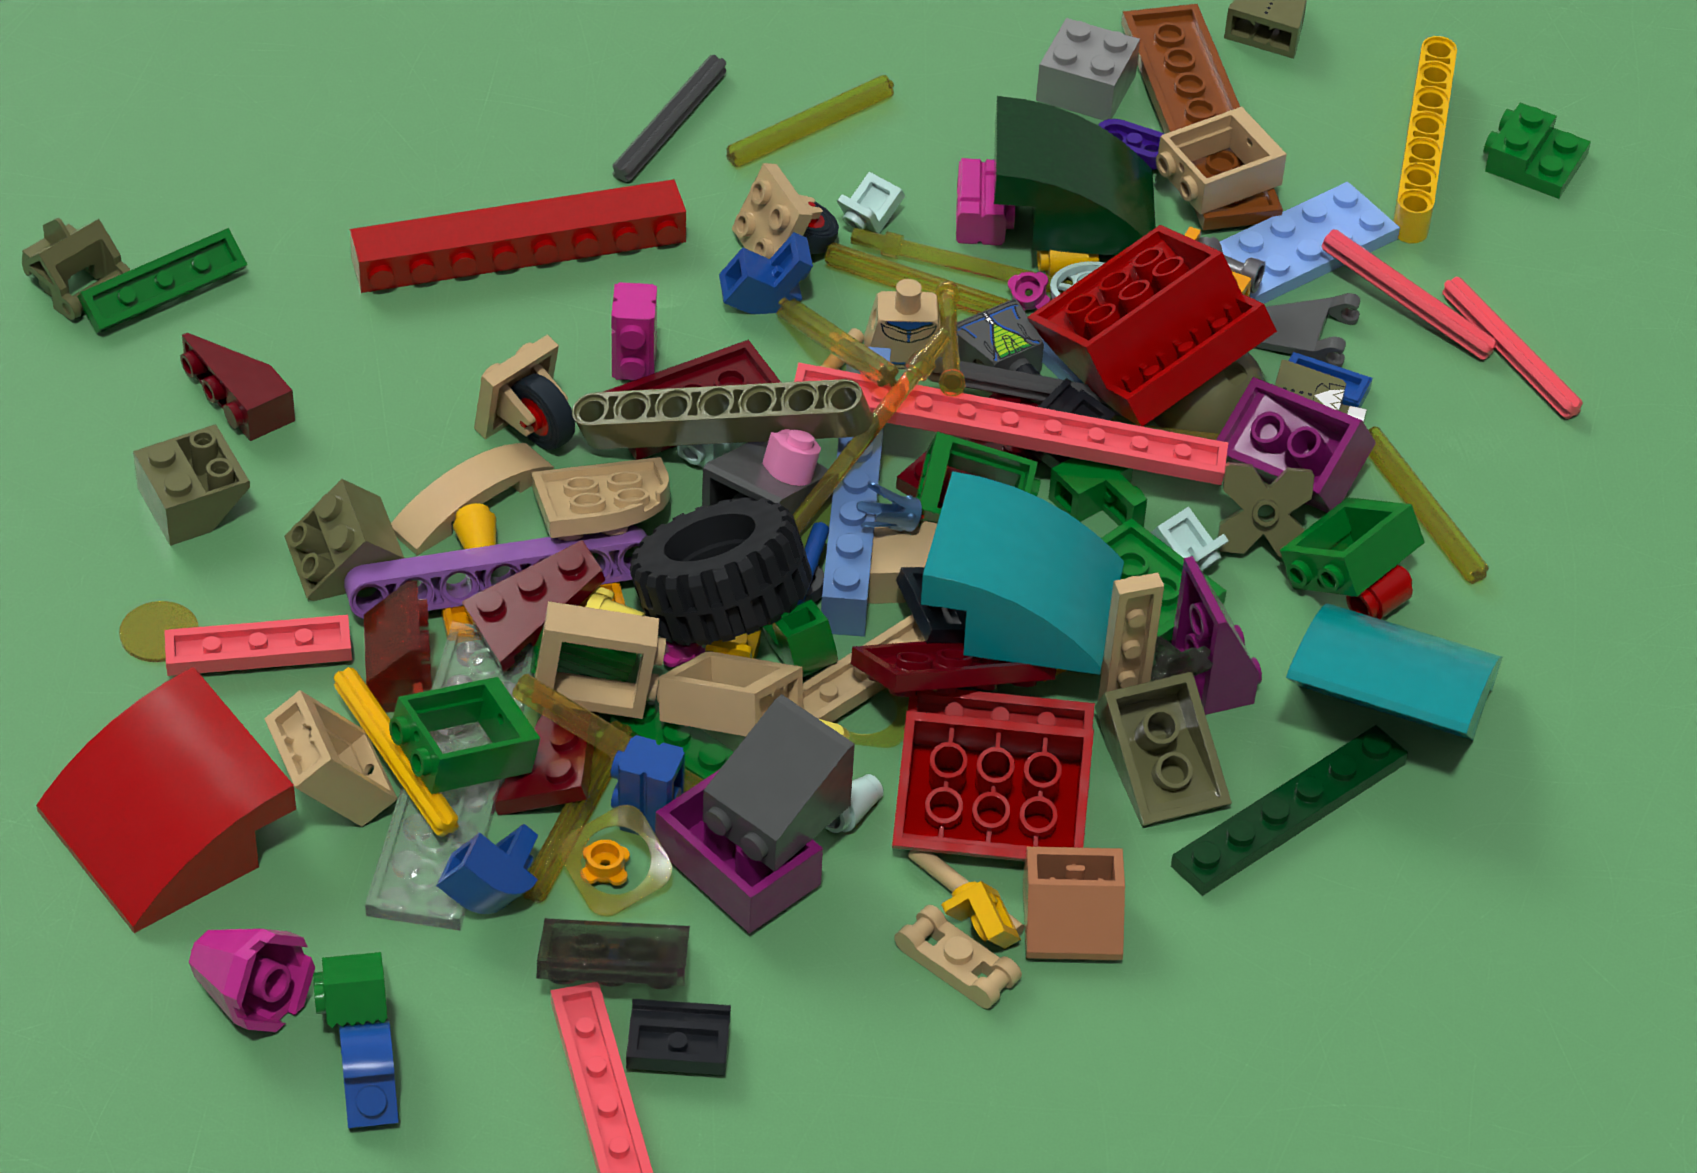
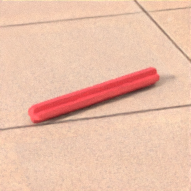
(1409, 294)
(1513, 348)

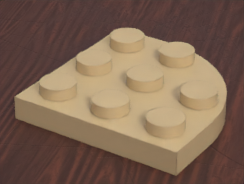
(600, 496)

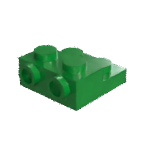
(1534, 151)

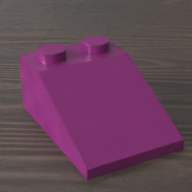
(1287, 430)
(1205, 622)

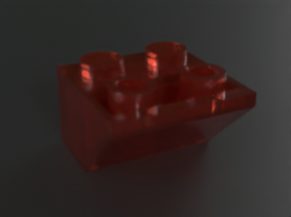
(397, 646)

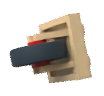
(776, 211)
(526, 397)

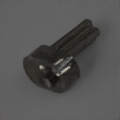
(1174, 662)

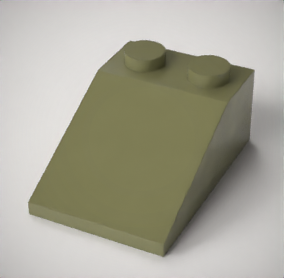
(1163, 748)

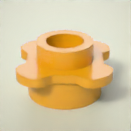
(605, 853)

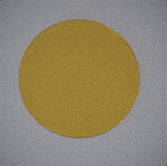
(144, 628)

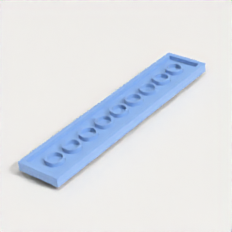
(1293, 246)

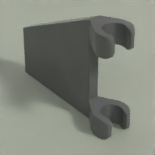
(1302, 323)

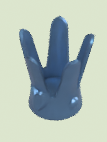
(900, 515)

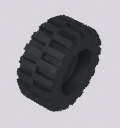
(721, 571)

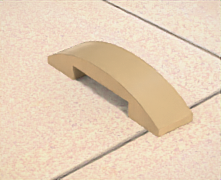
(474, 481)

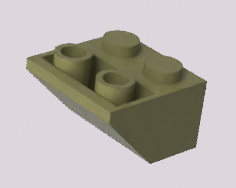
(190, 482)
(340, 534)

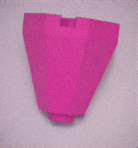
(253, 974)

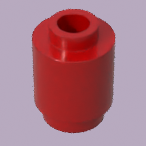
(1383, 595)

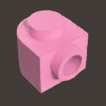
(792, 456)

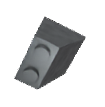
(744, 476)
(781, 784)

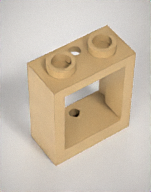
(1233, 130)
(608, 631)
(725, 691)
(330, 758)

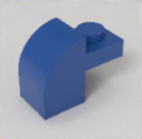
(759, 283)
(490, 875)
(368, 1074)

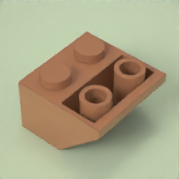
(1074, 903)

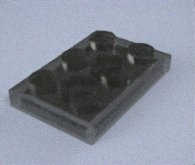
(613, 953)

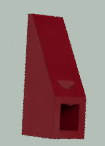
(244, 387)

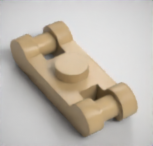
(957, 957)

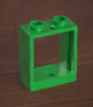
(972, 458)
(1352, 546)
(479, 701)

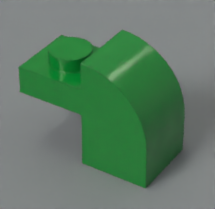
(1089, 487)
(803, 638)

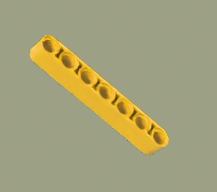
(1425, 139)

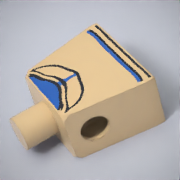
(903, 321)

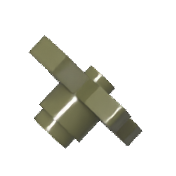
(1249, 491)

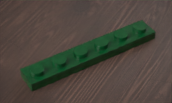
(1288, 810)

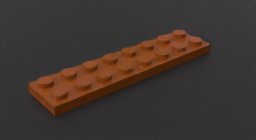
(1188, 87)

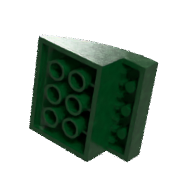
(1078, 177)

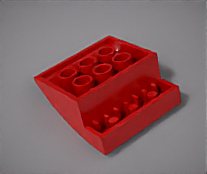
(1153, 323)
(993, 774)
(167, 801)

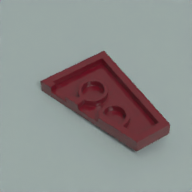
(558, 773)

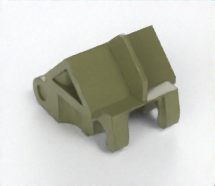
(65, 253)

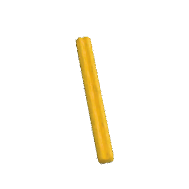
(376, 725)

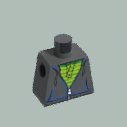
(1001, 339)

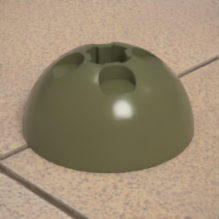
(1214, 401)

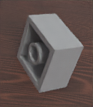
(1087, 69)

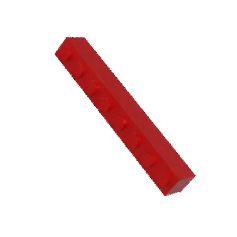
(517, 235)

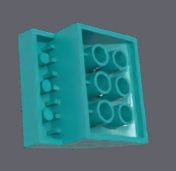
(1024, 574)
(1395, 670)

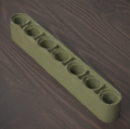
(721, 414)

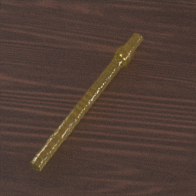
(894, 245)
(918, 369)

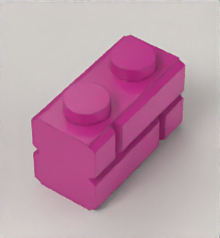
(975, 208)
(634, 330)

